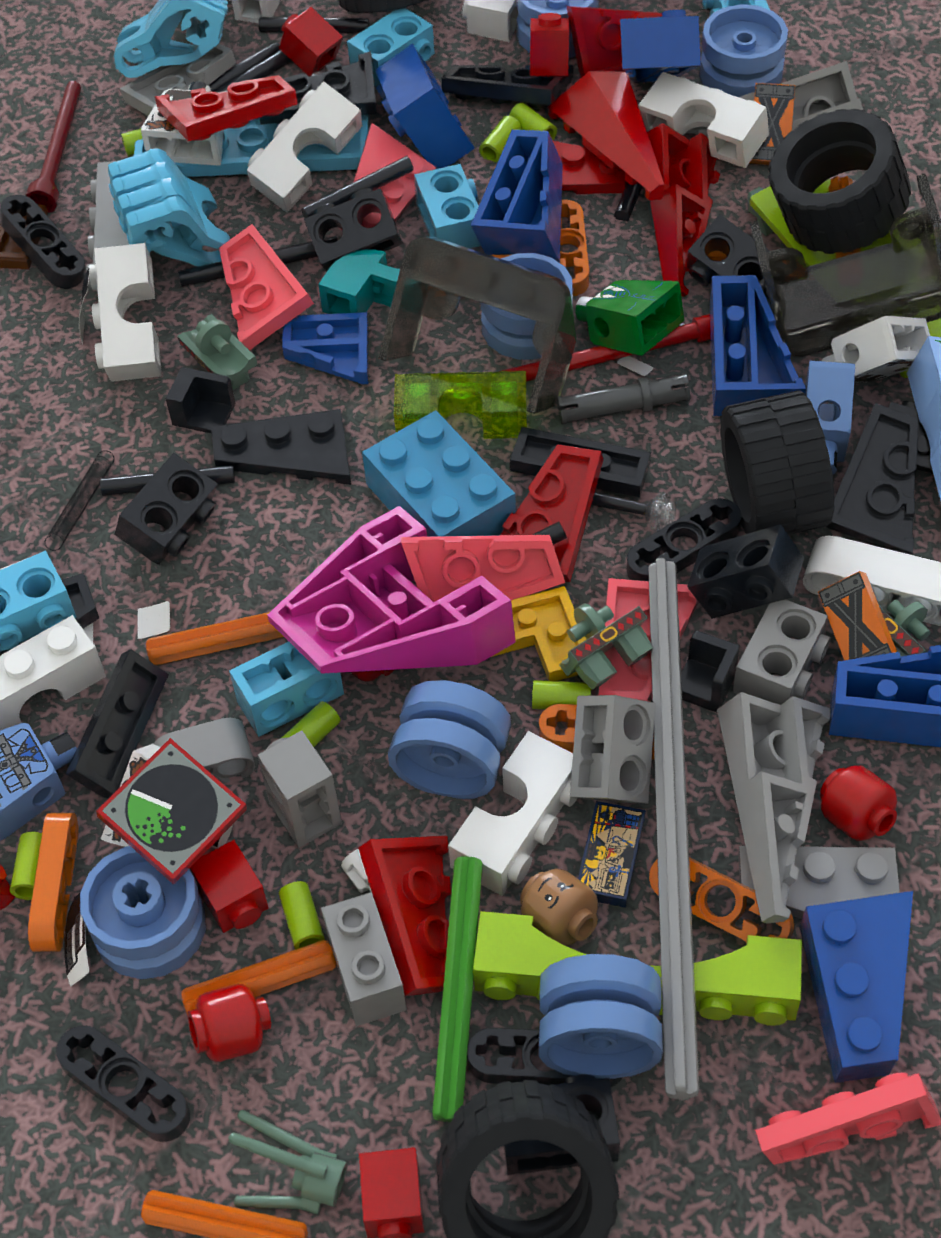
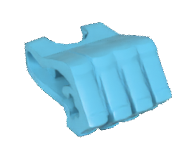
(154, 32)
(164, 208)

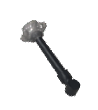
(658, 511)

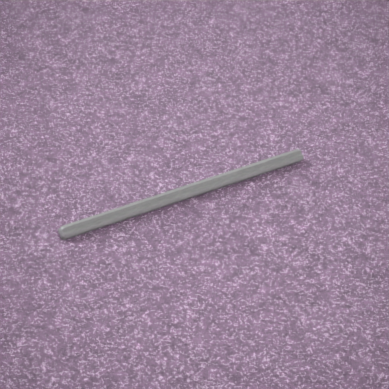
(672, 838)

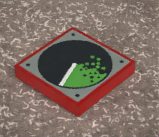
(171, 811)

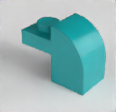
(357, 282)

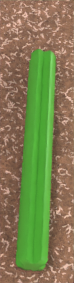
(457, 988)

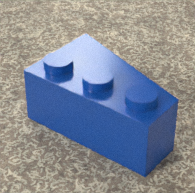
(660, 45)
(421, 108)
(523, 198)
(745, 345)
(889, 698)
(858, 979)

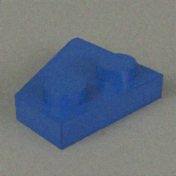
(330, 344)

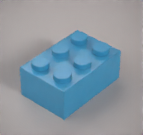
(438, 480)

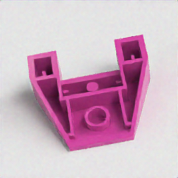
(370, 617)

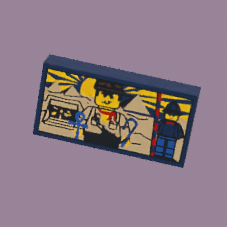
(612, 851)

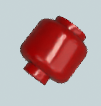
(858, 802)
(228, 1023)

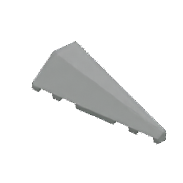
(816, 94)
(771, 771)

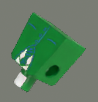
(632, 314)

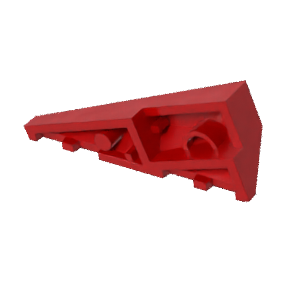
(611, 126)
(685, 203)

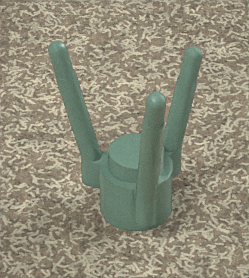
(316, 1173)

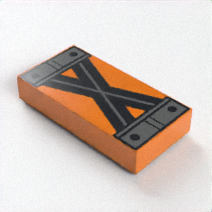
(780, 106)
(856, 618)

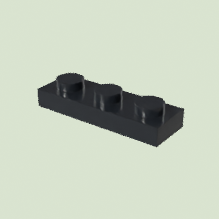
(622, 468)
(117, 724)

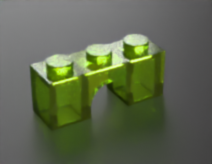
(491, 396)

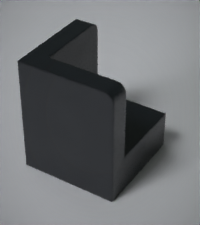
(200, 400)
(708, 670)

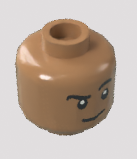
(560, 906)

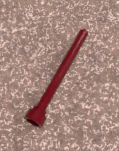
(43, 189)

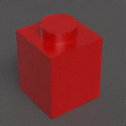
(310, 41)
(549, 45)
(229, 887)
(391, 1193)

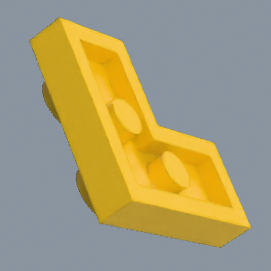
(544, 622)

